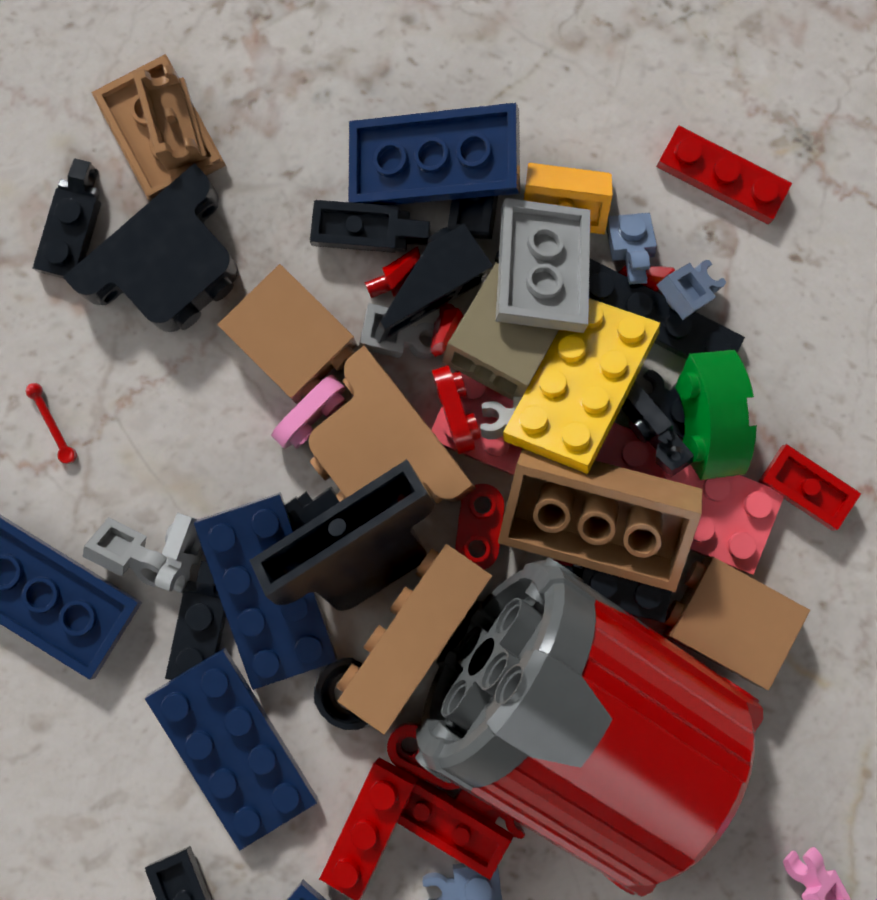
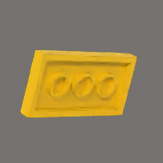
(582, 387)

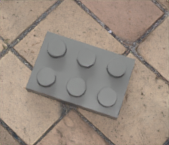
(543, 266)

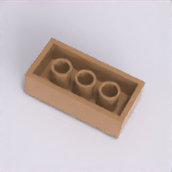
(602, 519)
(414, 637)

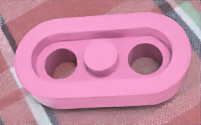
(322, 399)

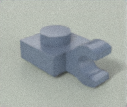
(632, 240)

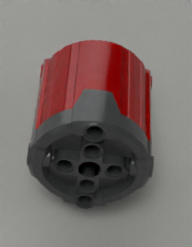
(589, 728)

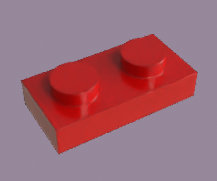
(810, 487)

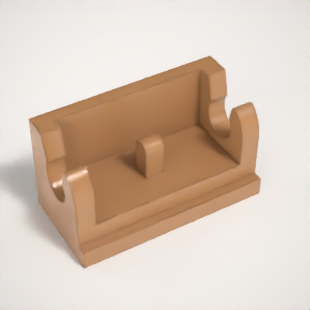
(170, 118)

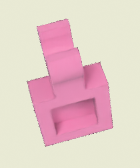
(818, 881)

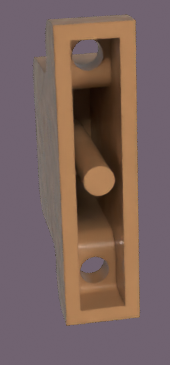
(379, 433)

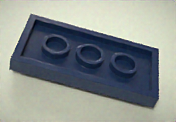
(435, 156)
(59, 602)
(269, 637)
(231, 749)

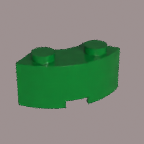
(717, 414)

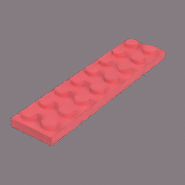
(734, 508)

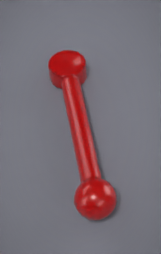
(65, 454)

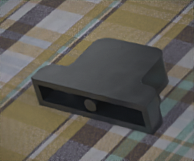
(162, 257)
(351, 546)

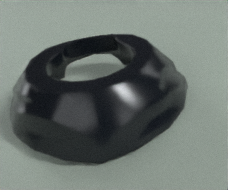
(325, 696)

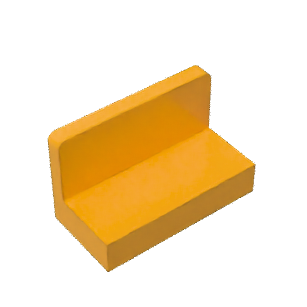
(572, 189)

